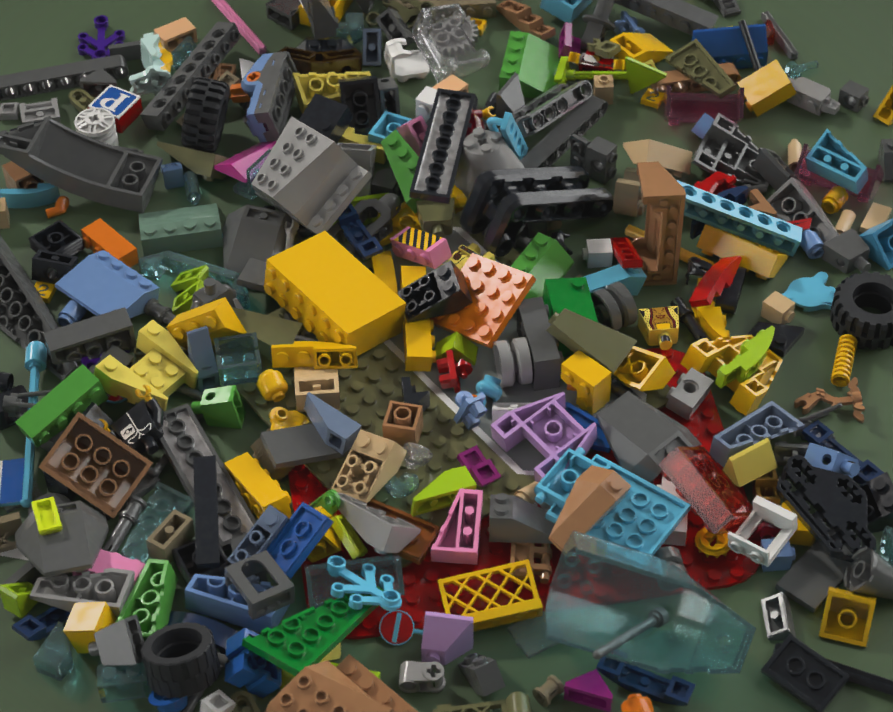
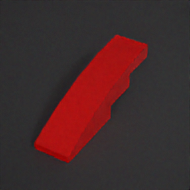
(714, 281)

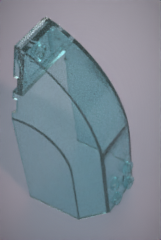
(611, 588)

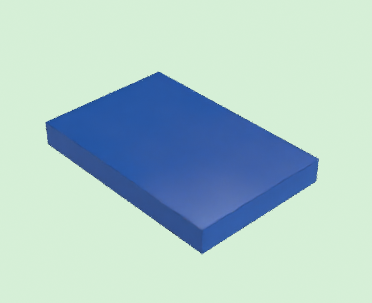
(298, 538)

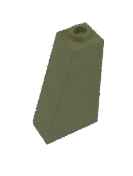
(269, 329)
(592, 338)

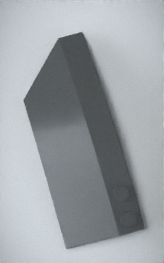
(321, 18)
(83, 164)

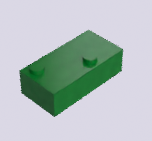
(571, 295)

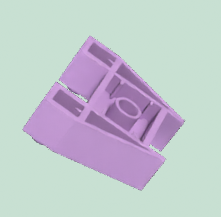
(546, 428)

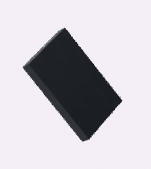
(805, 674)

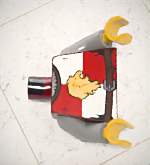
(590, 62)

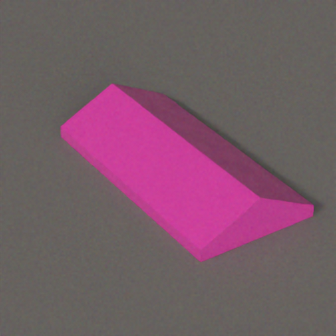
(239, 163)

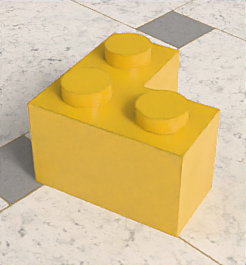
(589, 379)

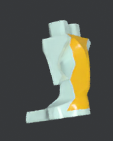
(157, 66)

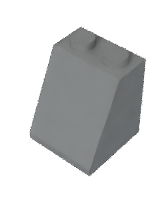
(364, 156)

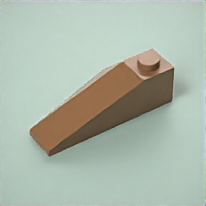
(588, 503)

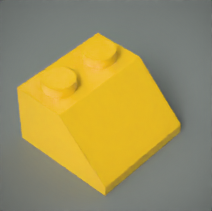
(847, 616)

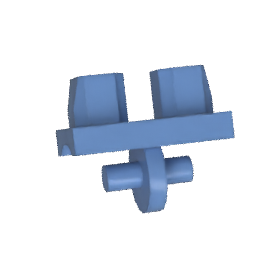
(627, 24)
(469, 409)

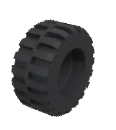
(205, 114)
(861, 291)

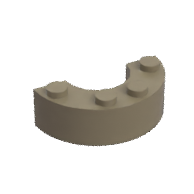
(628, 194)

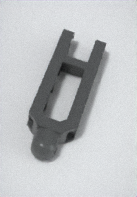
(552, 103)
(368, 209)

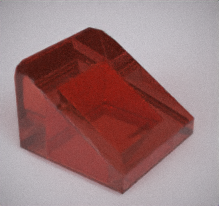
(770, 32)

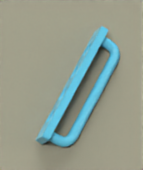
(510, 133)

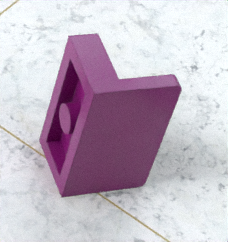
(567, 42)

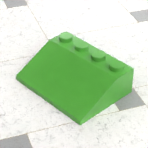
(533, 62)

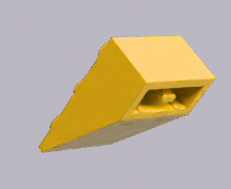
(641, 47)

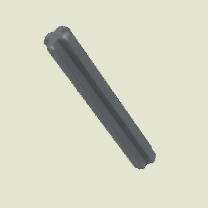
(781, 37)

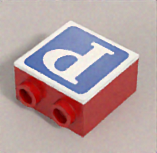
(123, 104)

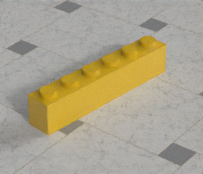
(417, 334)

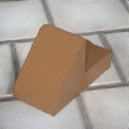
(759, 203)

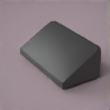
(778, 617)

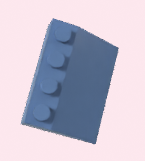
(107, 284)

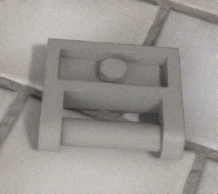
(37, 111)

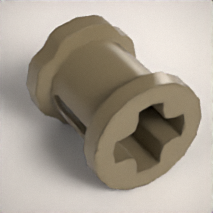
(548, 690)

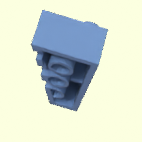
(215, 599)

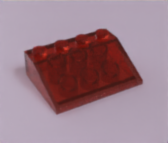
(706, 488)

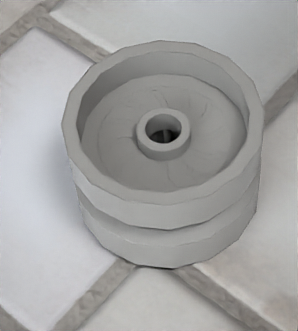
(513, 362)

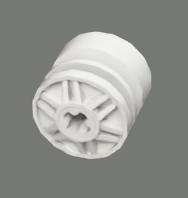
(97, 124)

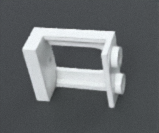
(772, 514)

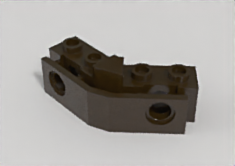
(323, 62)

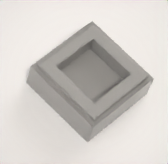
(9, 111)

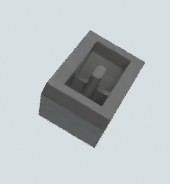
(97, 82)

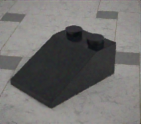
(362, 98)

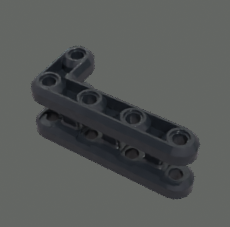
(529, 197)

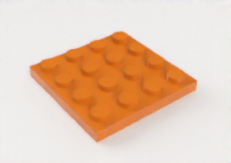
(495, 295)

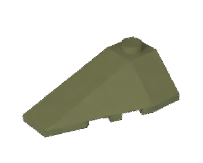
(197, 161)

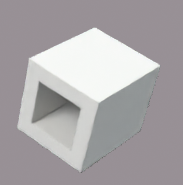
(598, 253)

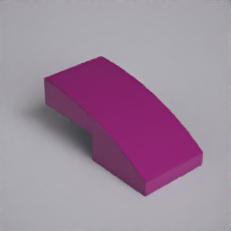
(481, 470)

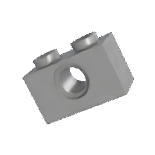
(689, 393)

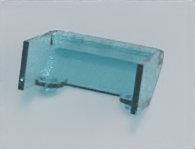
(320, 582)

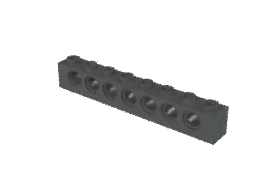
(200, 63)

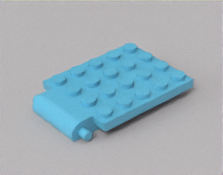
(637, 522)

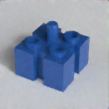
(249, 668)

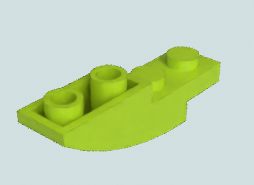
(748, 361)

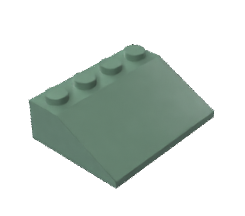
(181, 229)

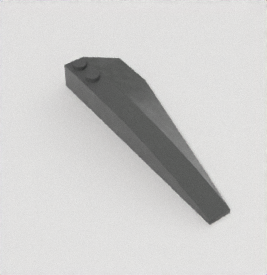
(23, 310)

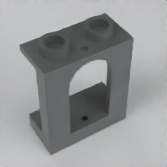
(268, 600)

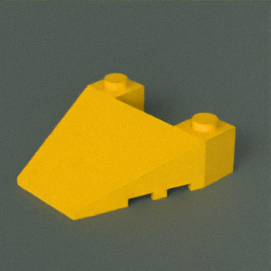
(711, 355)

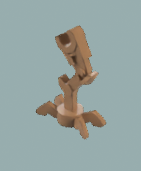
(809, 400)

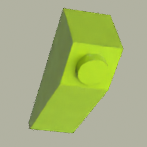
(442, 491)

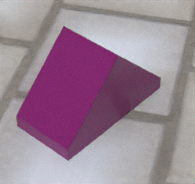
(589, 691)

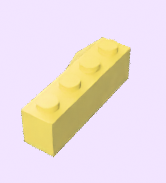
(323, 84)

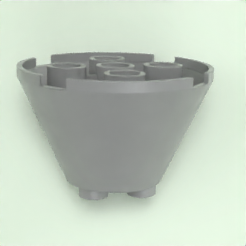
(483, 152)

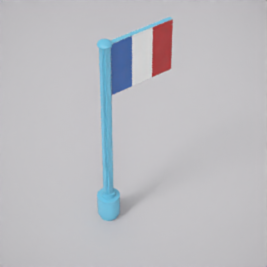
(18, 474)

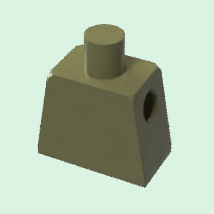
(436, 217)

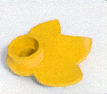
(283, 418)

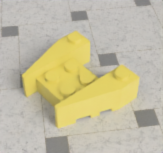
(162, 368)

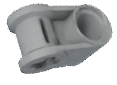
(420, 677)

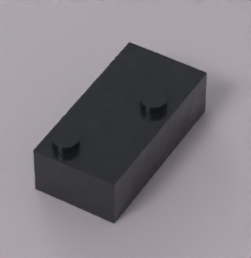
(327, 117)

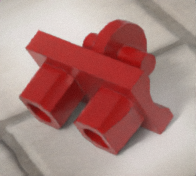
(455, 370)

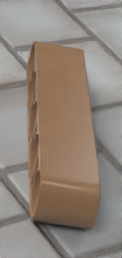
(682, 84)

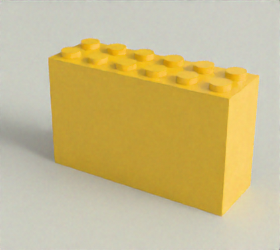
(334, 294)

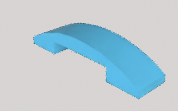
(29, 198)

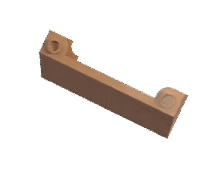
(663, 224)

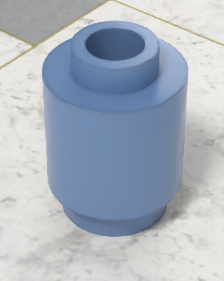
(811, 244)
(71, 313)

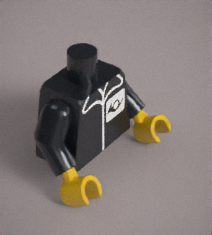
(140, 425)

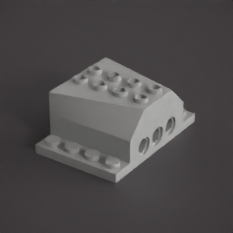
(309, 177)

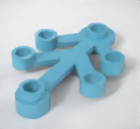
(387, 599)

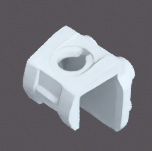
(404, 63)

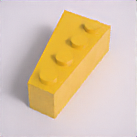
(257, 485)

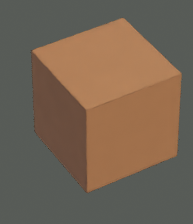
(18, 177)
(403, 422)

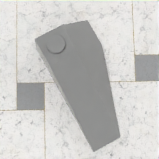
(795, 202)
(376, 528)
(64, 591)

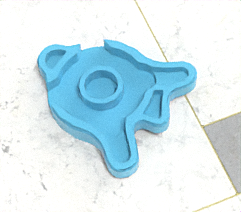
(811, 292)

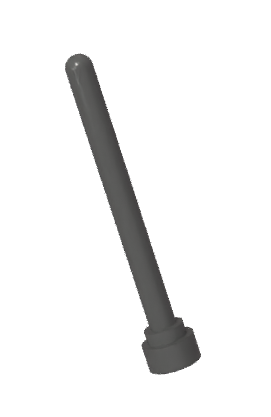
(656, 618)

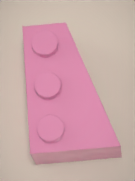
(461, 531)

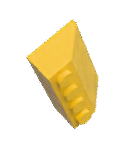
(755, 257)

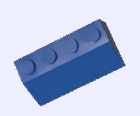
(728, 44)

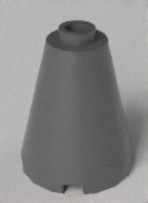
(869, 575)

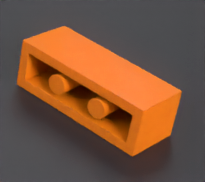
(101, 236)

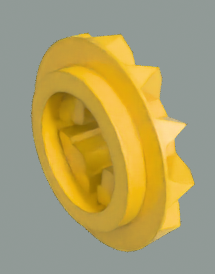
(703, 540)

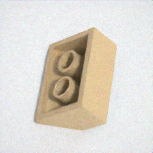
(673, 159)

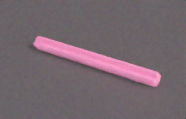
(242, 27)

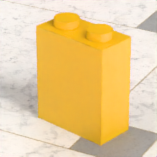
(766, 88)

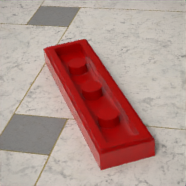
(626, 253)

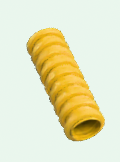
(844, 360)

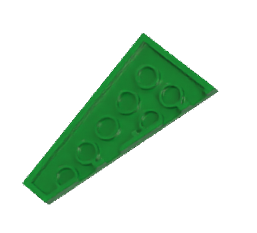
(308, 634)

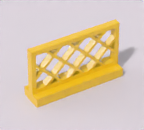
(500, 614)

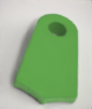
(329, 501)

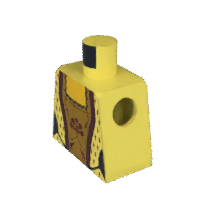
(659, 326)

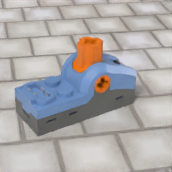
(270, 93)

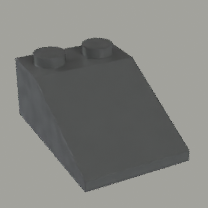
(517, 521)

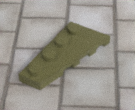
(702, 68)

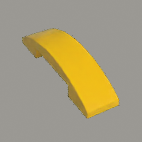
(384, 269)

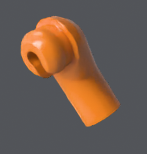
(60, 207)

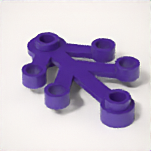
(101, 24)

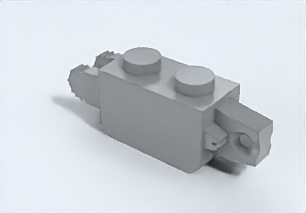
(813, 97)

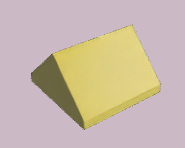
(751, 463)

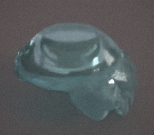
(402, 486)

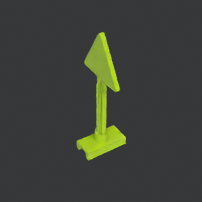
(638, 74)

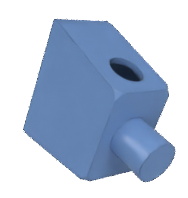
(839, 462)

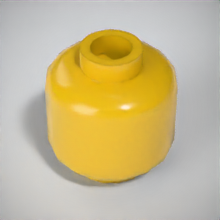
(272, 385)

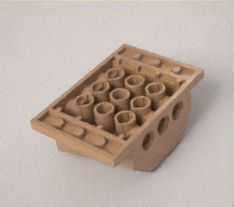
(337, 689)

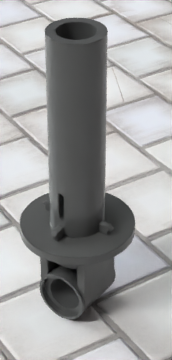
(597, 23)

